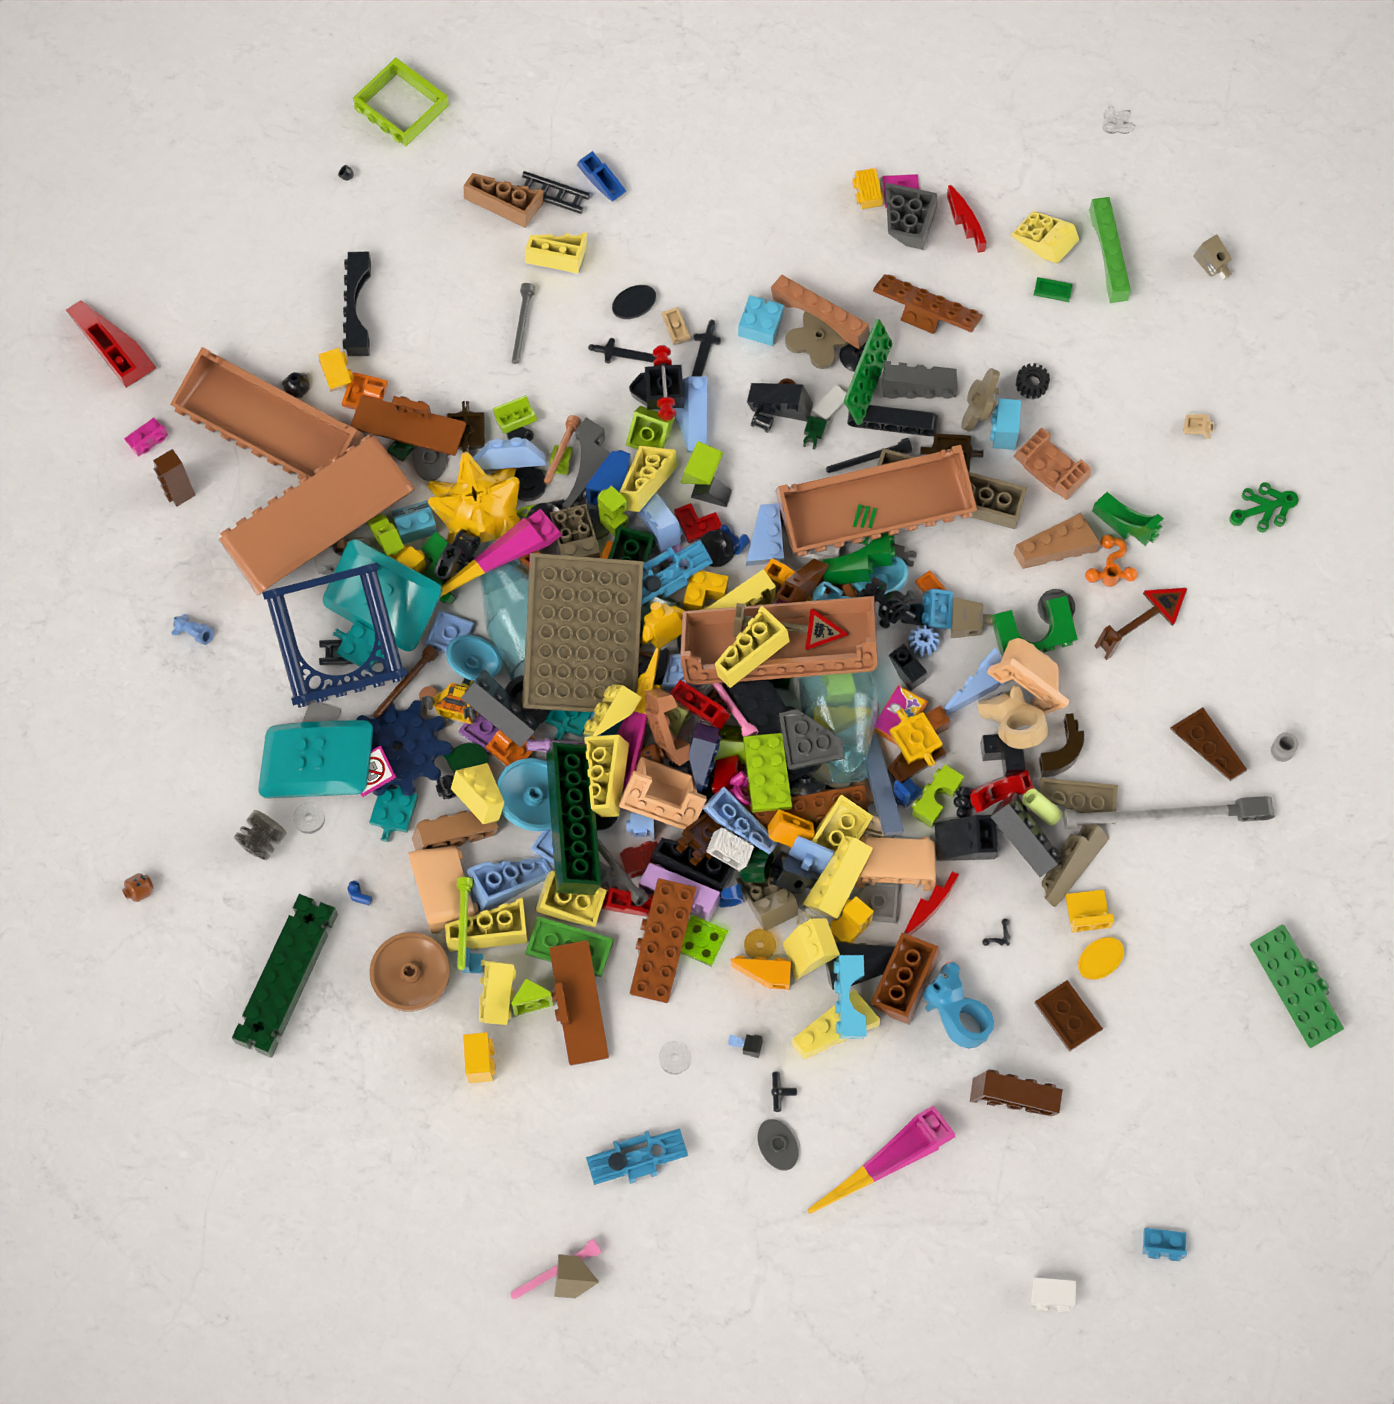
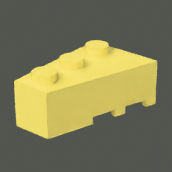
(557, 252)
(479, 792)
(496, 992)

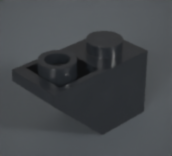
(661, 666)
(908, 667)

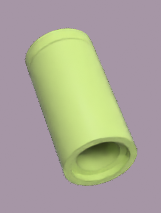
(1041, 806)

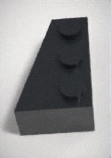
(780, 400)

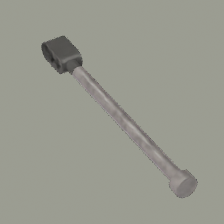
(1244, 808)

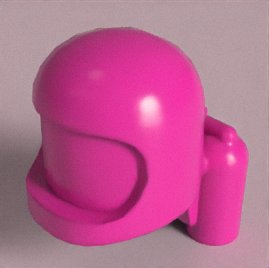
(739, 784)

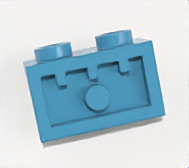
(937, 609)
(1164, 1243)

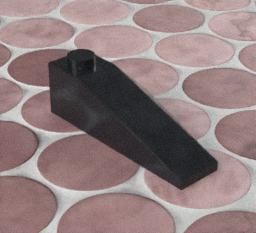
(875, 959)

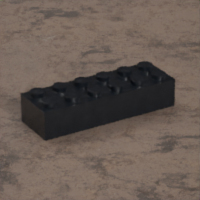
(761, 708)

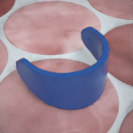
(739, 544)
(731, 896)

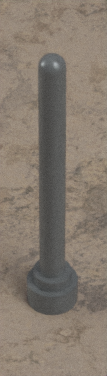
(527, 291)
(638, 895)

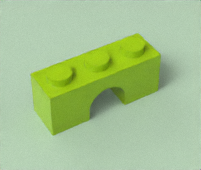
(611, 510)
(385, 534)
(945, 781)

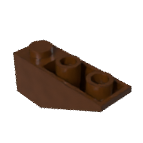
(802, 583)

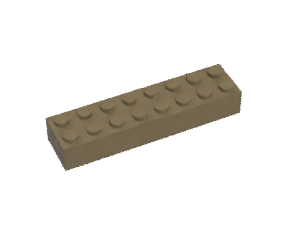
(994, 499)

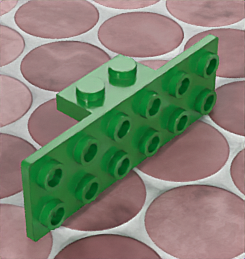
(868, 372)
(1298, 985)

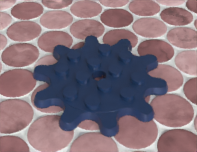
(418, 741)

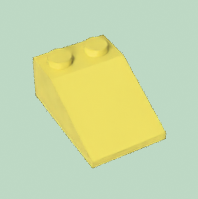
(842, 820)
(569, 907)
(810, 947)

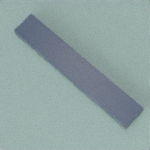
(882, 791)

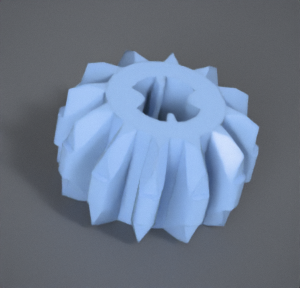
(924, 635)

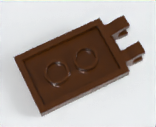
(699, 836)

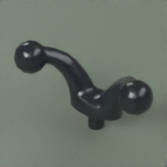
(1004, 940)

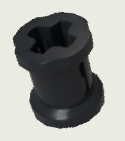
(762, 421)

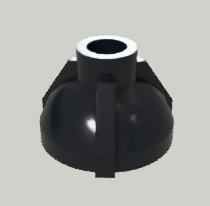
(297, 387)

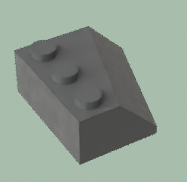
(910, 214)

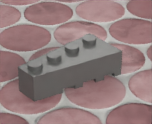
(918, 381)

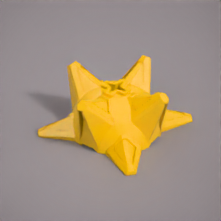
(477, 501)

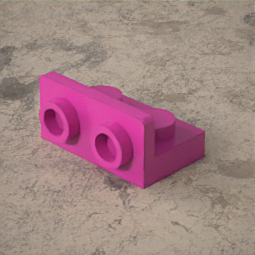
(146, 437)

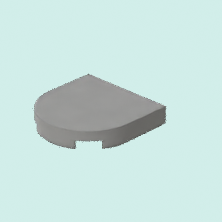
(882, 900)

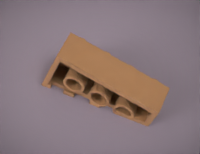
(504, 199)
(1061, 541)
(451, 831)

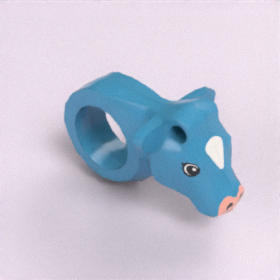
(947, 996)

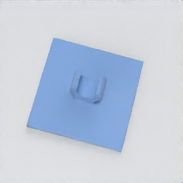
(811, 854)

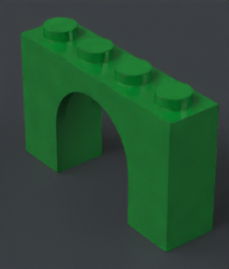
(1060, 627)

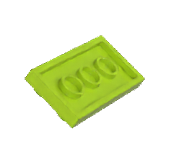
(767, 772)

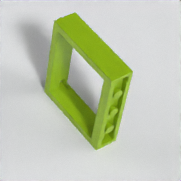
(398, 68)

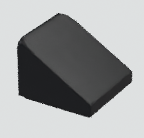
(918, 609)

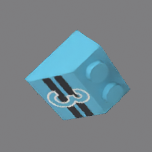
(414, 522)

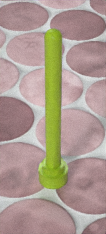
(464, 885)

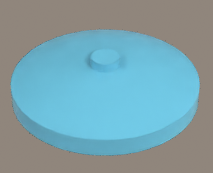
(526, 794)

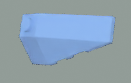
(693, 416)
(976, 686)
(502, 881)

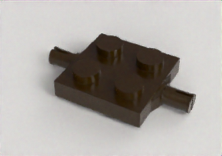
(475, 428)
(946, 441)

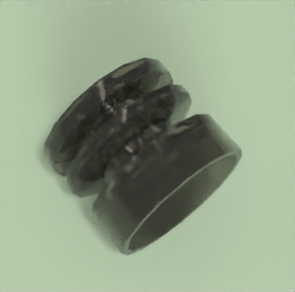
(261, 833)

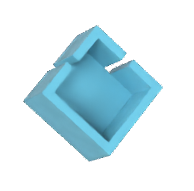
(760, 320)
(1005, 424)

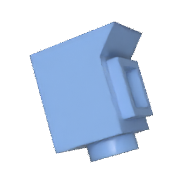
(640, 825)

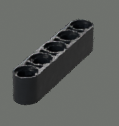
(897, 421)

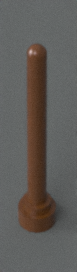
(429, 654)

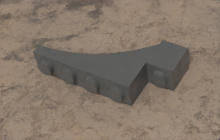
(592, 456)

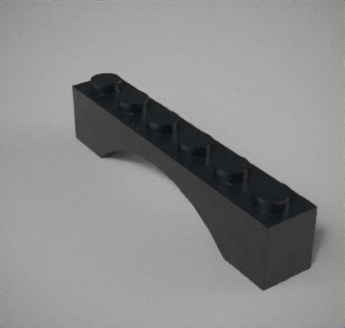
(358, 272)

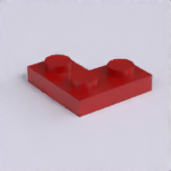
(693, 526)

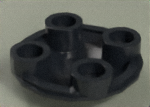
(718, 546)

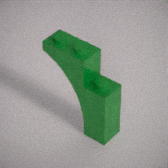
(1127, 521)
(859, 564)

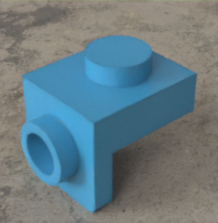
(473, 962)

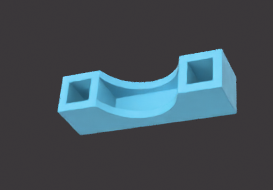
(851, 1022)

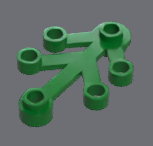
(1265, 506)

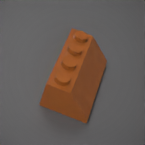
(905, 978)

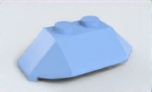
(509, 454)

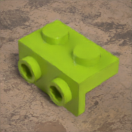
(514, 414)

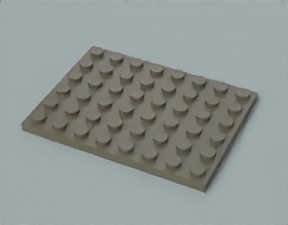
(580, 630)

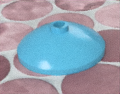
(894, 576)
(471, 655)

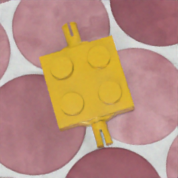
(915, 737)

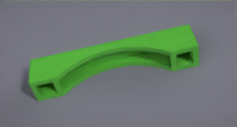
(1115, 270)

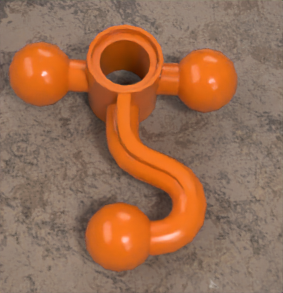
(1129, 574)

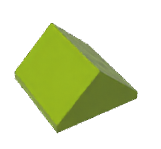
(701, 465)
(531, 998)

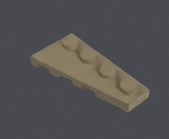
(1080, 796)

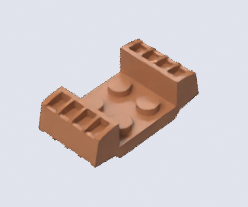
(1052, 465)
(657, 704)

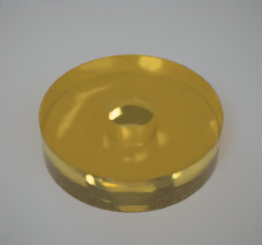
(755, 937)

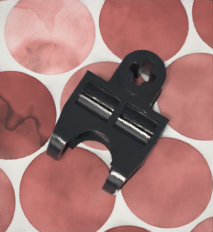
(460, 553)

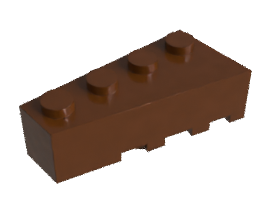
(173, 478)
(1016, 1093)

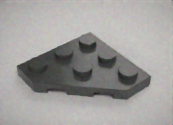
(808, 741)

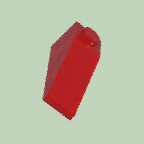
(700, 705)

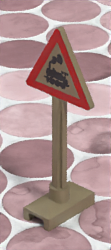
(819, 629)

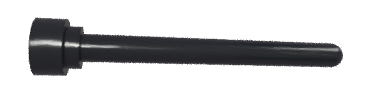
(903, 446)

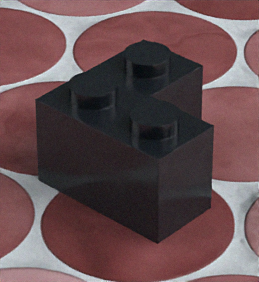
(995, 749)

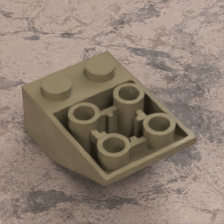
(577, 532)
(769, 902)

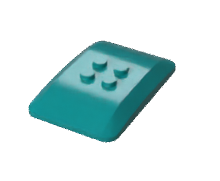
(407, 594)
(316, 759)

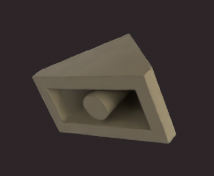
(572, 1277)

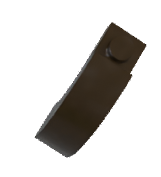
(1060, 761)

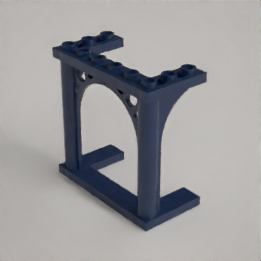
(292, 657)

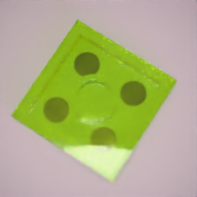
(703, 940)

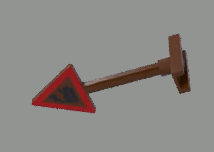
(1165, 602)

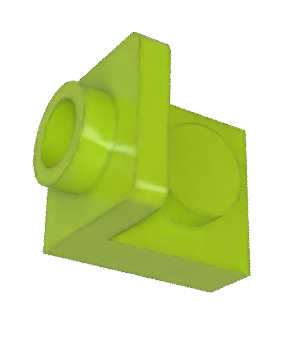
(563, 467)

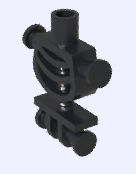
(892, 600)

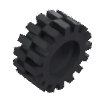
(1036, 372)

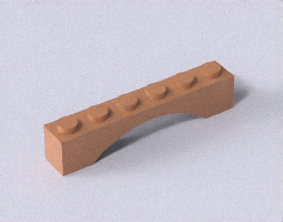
(845, 324)

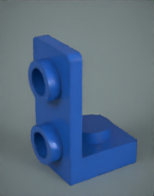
(906, 792)

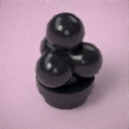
(963, 801)

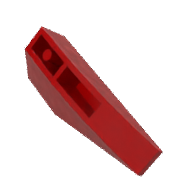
(114, 346)

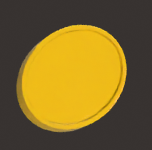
(1100, 958)

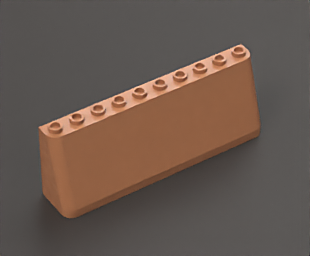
(261, 416)
(903, 492)
(315, 513)
(710, 632)

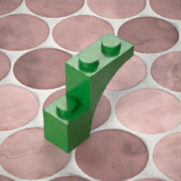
(433, 550)

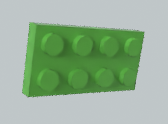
(552, 933)

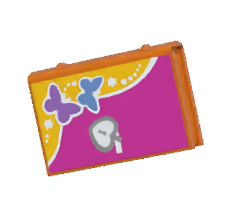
(889, 718)

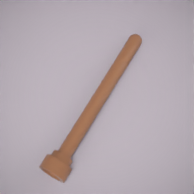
(572, 424)

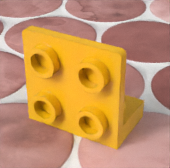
(1088, 911)

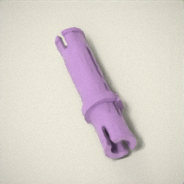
(543, 745)

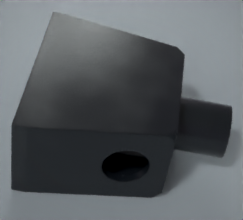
(789, 874)

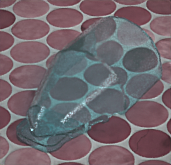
(506, 612)
(850, 710)

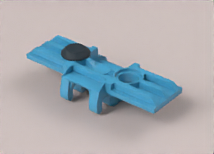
(673, 577)
(638, 1163)

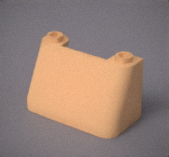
(899, 862)
(436, 879)

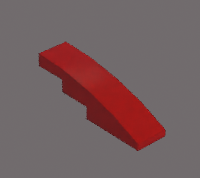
(964, 215)
(620, 901)
(927, 909)

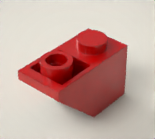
(725, 770)

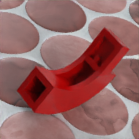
(999, 789)

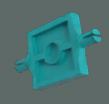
(357, 644)
(568, 722)
(393, 812)

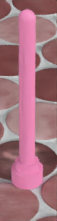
(747, 728)
(590, 1249)

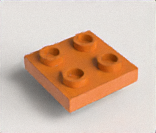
(365, 386)
(506, 749)

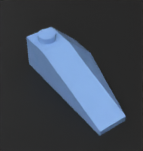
(734, 816)

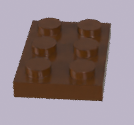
(1068, 1016)

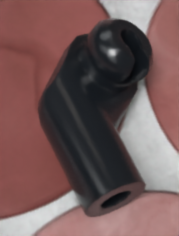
(522, 433)

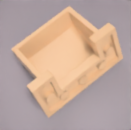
(1033, 672)
(663, 794)

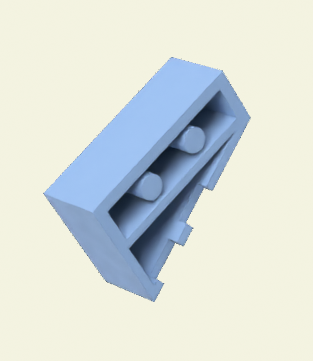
(661, 523)
(766, 537)

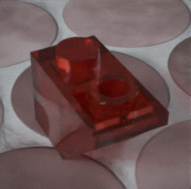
(637, 859)

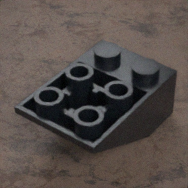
(966, 839)

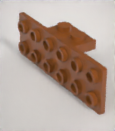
(924, 308)
(408, 423)
(817, 805)
(662, 940)
(578, 1003)

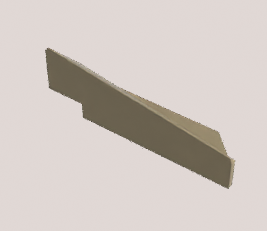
(1075, 858)

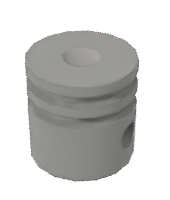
(1284, 747)

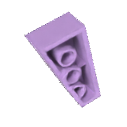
(705, 899)

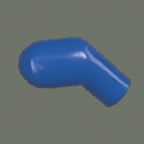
(356, 893)

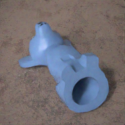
(201, 633)

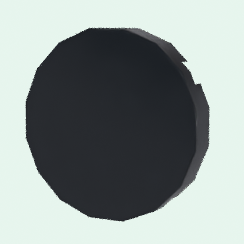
(530, 483)

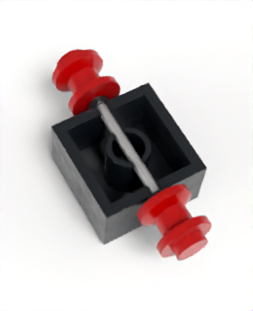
(664, 384)

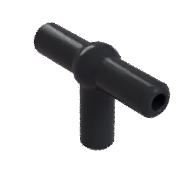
(777, 1091)

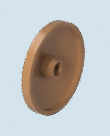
(409, 972)

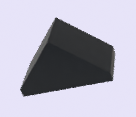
(715, 493)

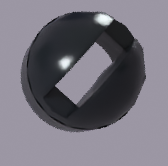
(346, 173)

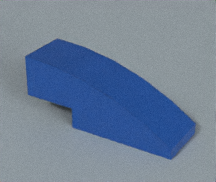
(601, 176)

